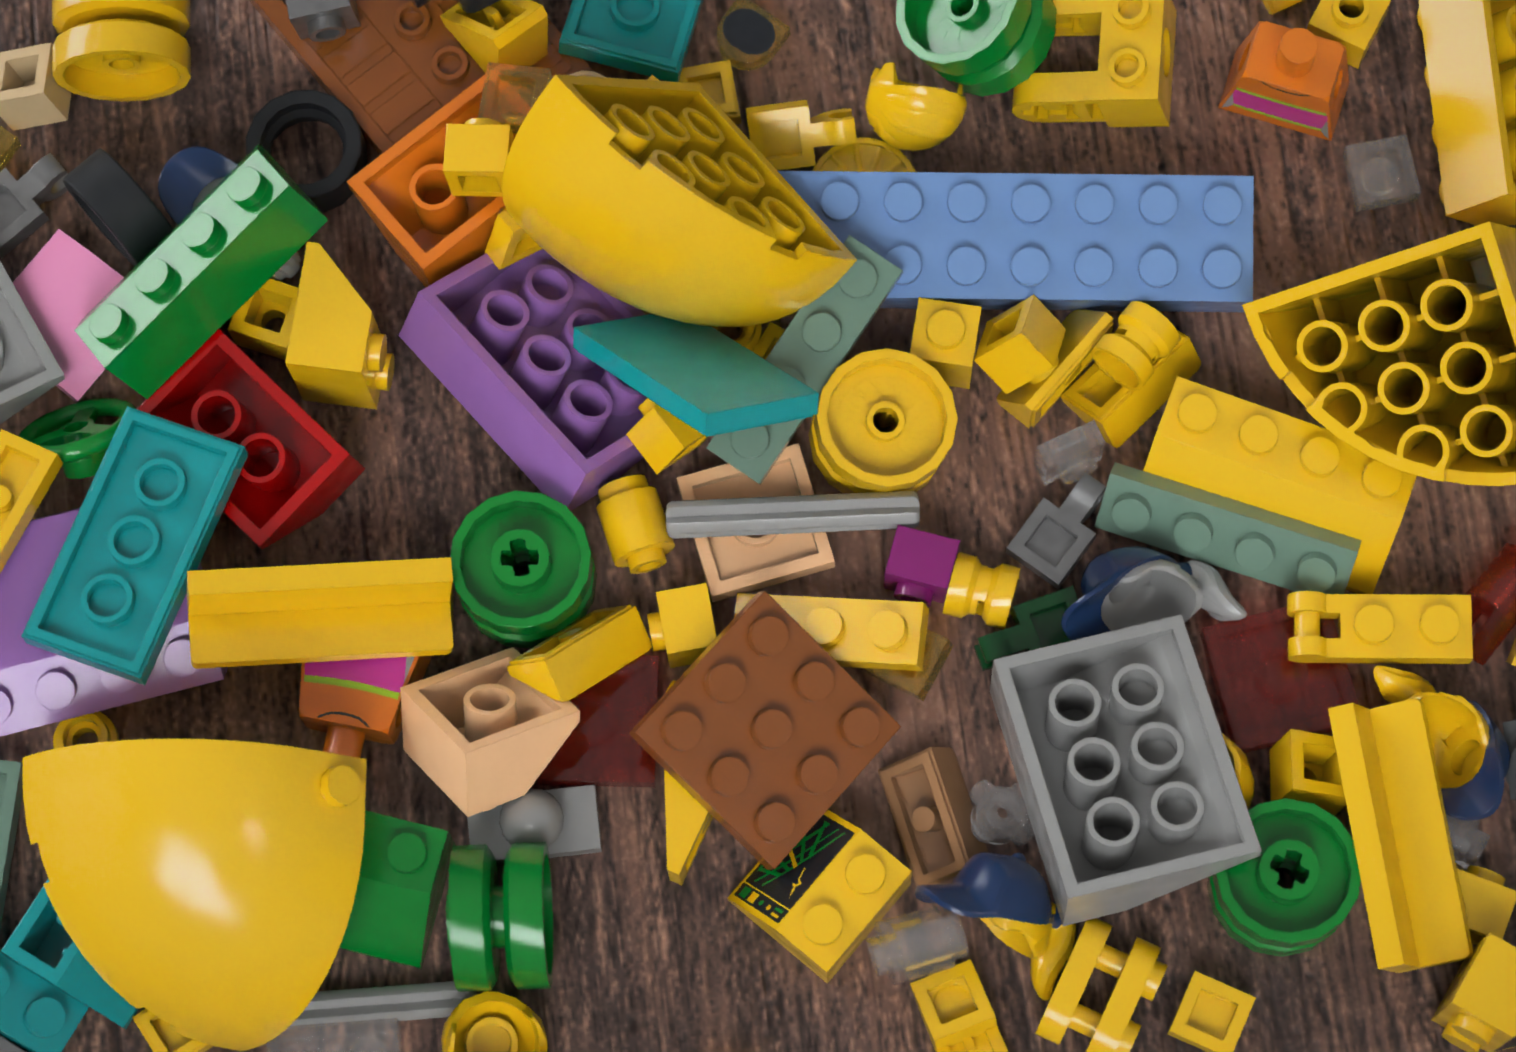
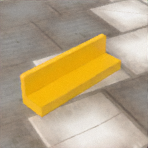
(319, 612)
(1401, 835)

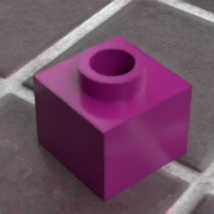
(920, 565)

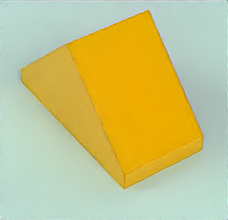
(502, 32)

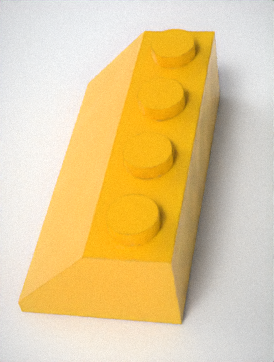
(1473, 105)
(1281, 468)

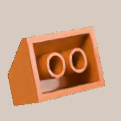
(413, 203)

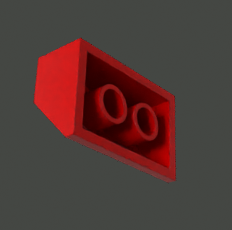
(291, 460)

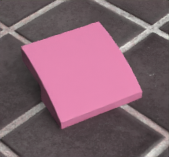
(59, 292)

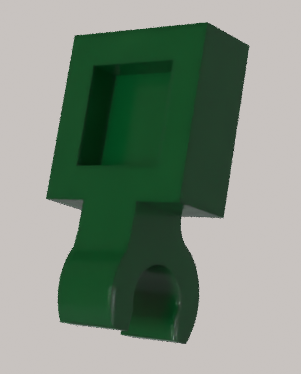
(1035, 627)

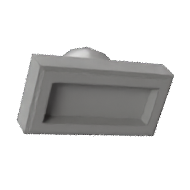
(560, 817)

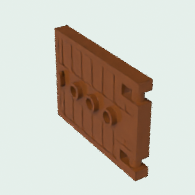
(396, 63)

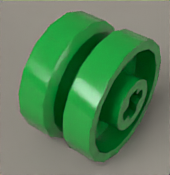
(979, 42)
(515, 533)
(1324, 873)
(496, 916)

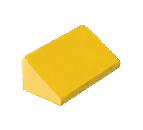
(1082, 333)
(1122, 410)
(583, 653)

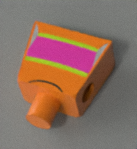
(1288, 79)
(357, 700)

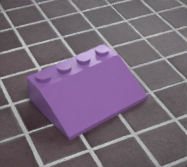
(511, 362)
(50, 688)

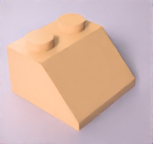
(483, 731)

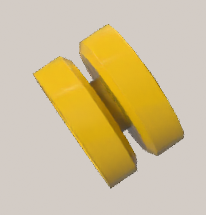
(121, 48)
(897, 393)

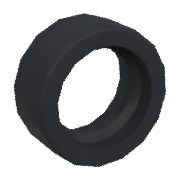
(314, 106)
(117, 205)

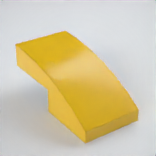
(957, 1011)

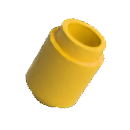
(634, 524)

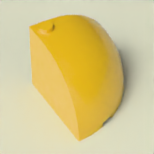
(666, 204)
(1409, 355)
(202, 873)

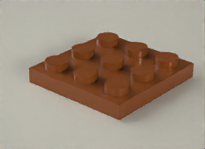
(765, 730)

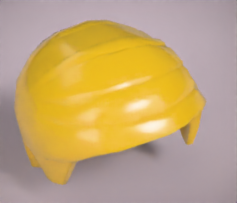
(910, 113)
(493, 1024)

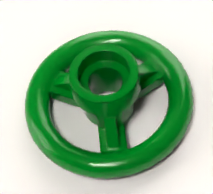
(78, 439)

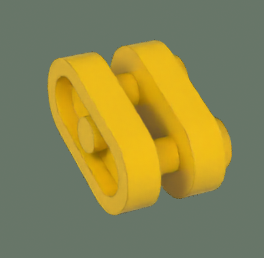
(1137, 976)

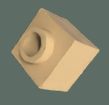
(29, 90)

